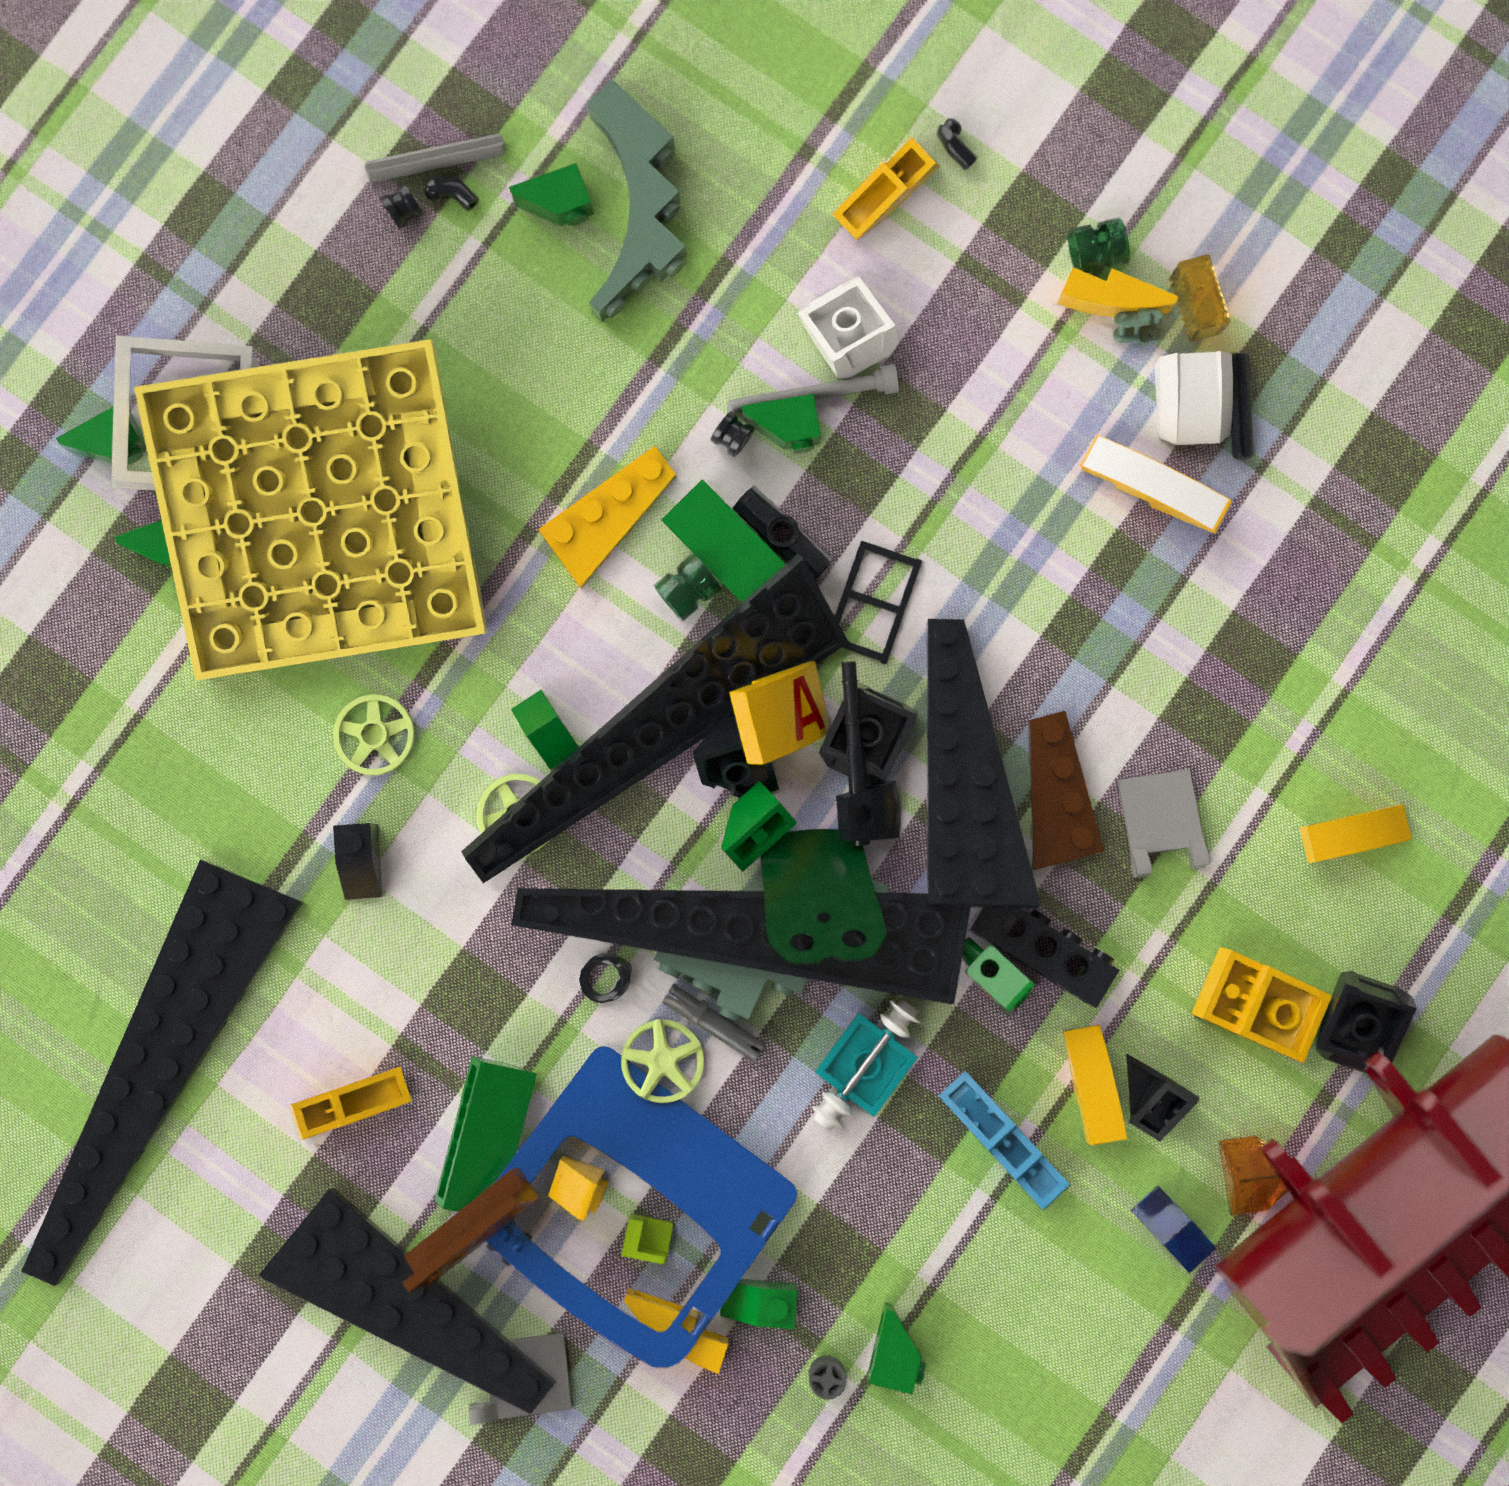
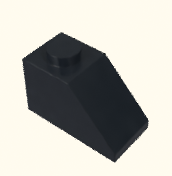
(358, 860)

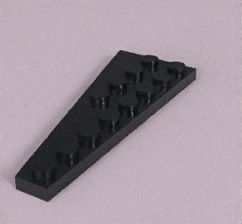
(971, 818)
(359, 1274)

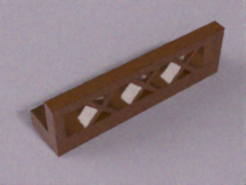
(469, 1229)

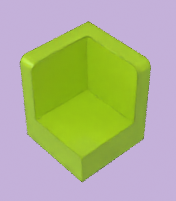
(647, 1239)

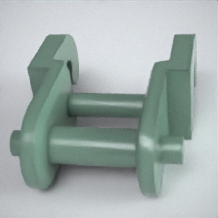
(1130, 323)

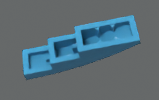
(1004, 1140)

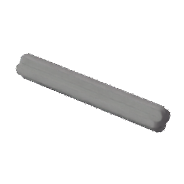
(435, 158)

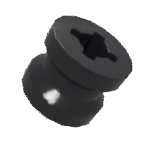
(401, 206)
(732, 434)

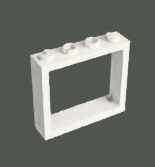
(124, 347)

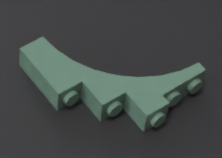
(648, 244)
(738, 984)

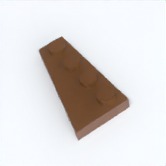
(1060, 804)

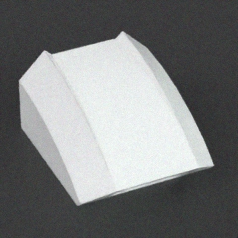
(849, 328)
(1194, 397)

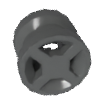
(826, 1385)

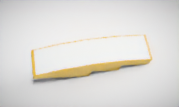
(1156, 483)

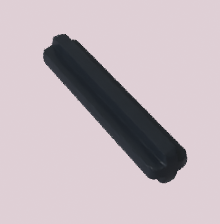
(1241, 413)

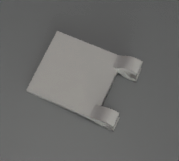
(1160, 818)
(550, 1355)

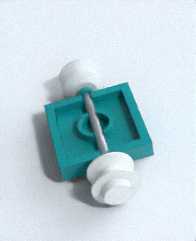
(865, 1064)

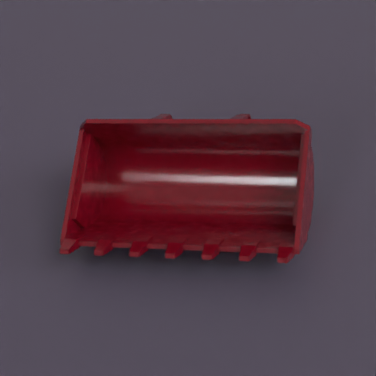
(1383, 1229)

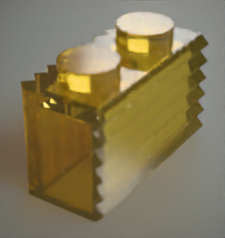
(1199, 298)

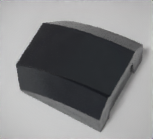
(883, 734)
(1364, 1020)

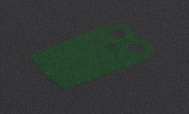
(814, 875)

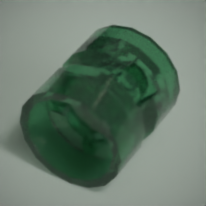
(1103, 245)
(687, 587)

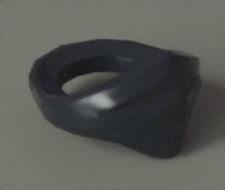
(624, 969)

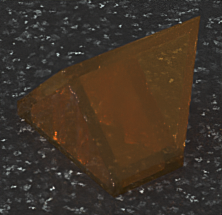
(1248, 1176)

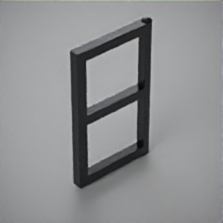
(898, 610)

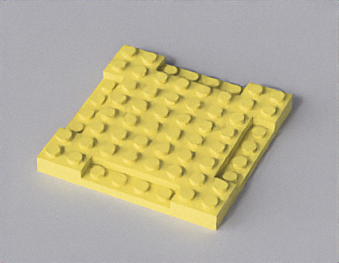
(312, 509)

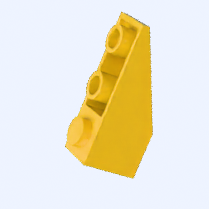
(578, 1187)

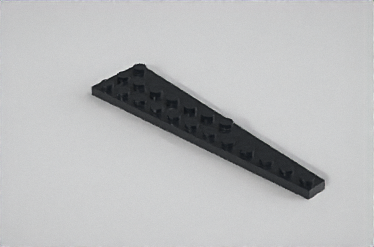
(767, 633)
(729, 927)
(197, 980)

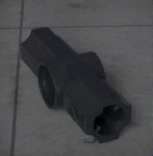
(766, 517)

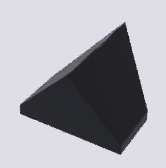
(1155, 1099)

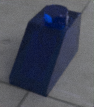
(1173, 1229)

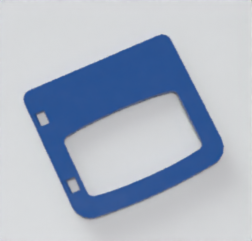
(682, 1159)

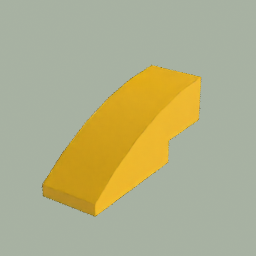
(886, 189)
(1113, 295)
(1355, 833)
(1094, 1085)
(350, 1103)
(660, 1314)

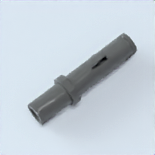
(714, 1023)

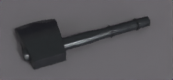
(870, 810)

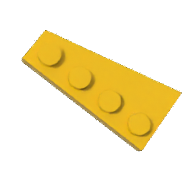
(602, 518)

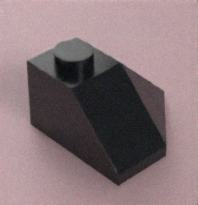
(723, 762)

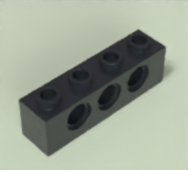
(1087, 987)

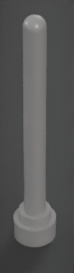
(882, 380)

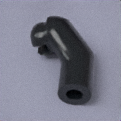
(954, 145)
(450, 186)

